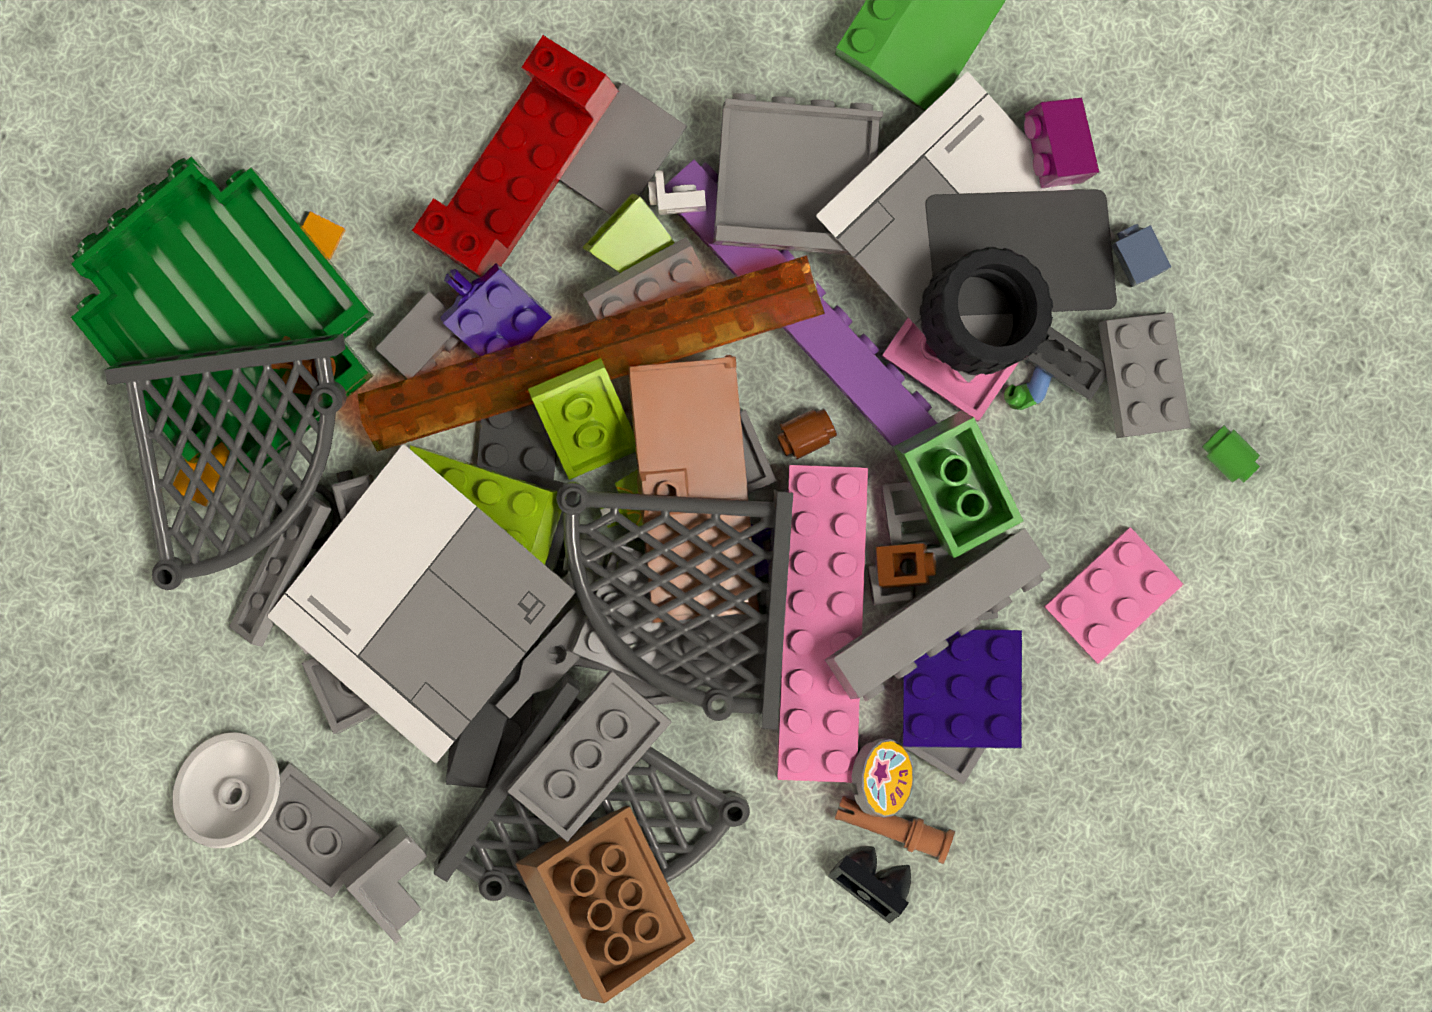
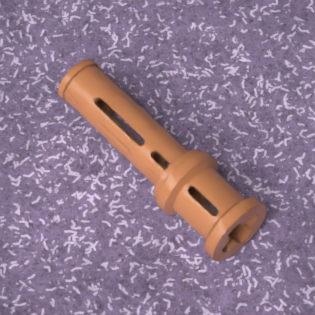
(914, 834)

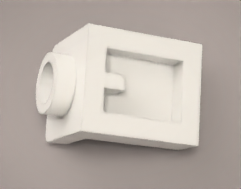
(682, 200)

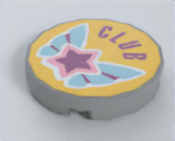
(882, 777)

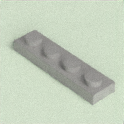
(278, 572)

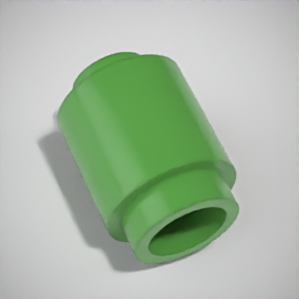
(1231, 454)

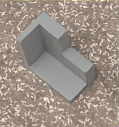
(376, 877)

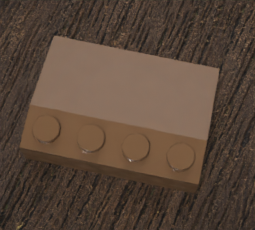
(606, 904)

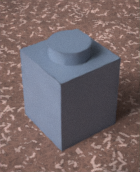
(1140, 254)

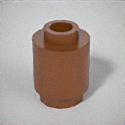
(806, 433)

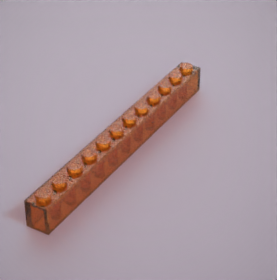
(624, 340)

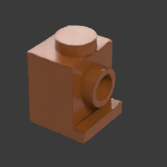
(892, 558)

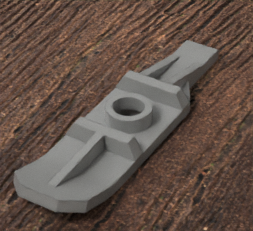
(538, 669)

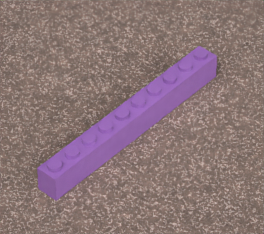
(826, 338)

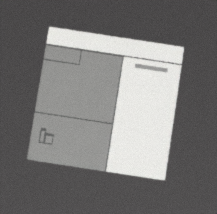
(951, 149)
(420, 603)

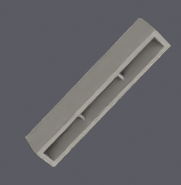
(938, 614)

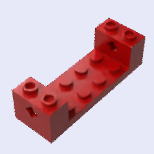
(520, 161)

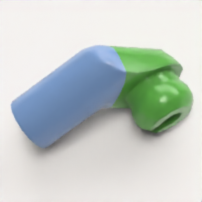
(1028, 393)

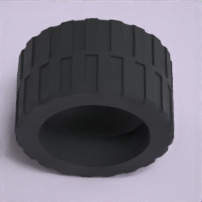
(1025, 292)

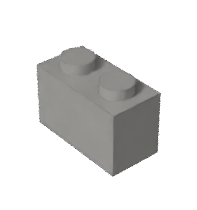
(419, 339)

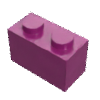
(1061, 143)

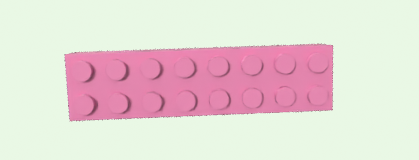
(820, 618)

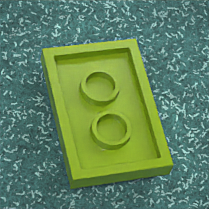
(584, 418)

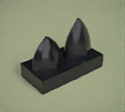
(882, 895)

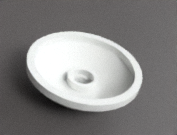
(210, 784)

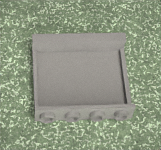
(785, 166)

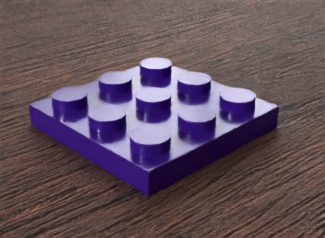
(966, 693)

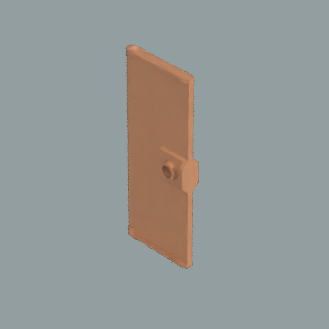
(691, 448)

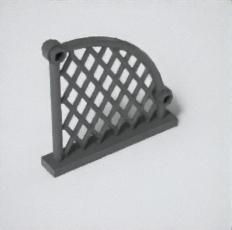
(138, 377)
(773, 515)
(557, 707)

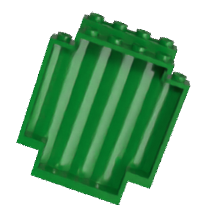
(208, 274)

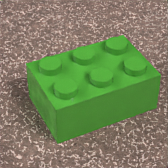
(958, 483)

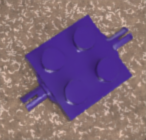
(493, 311)

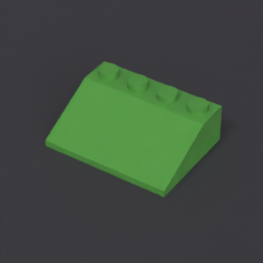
(916, 44)

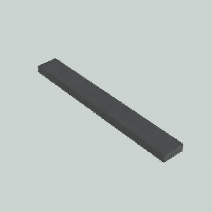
(484, 733)

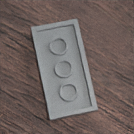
(589, 755)

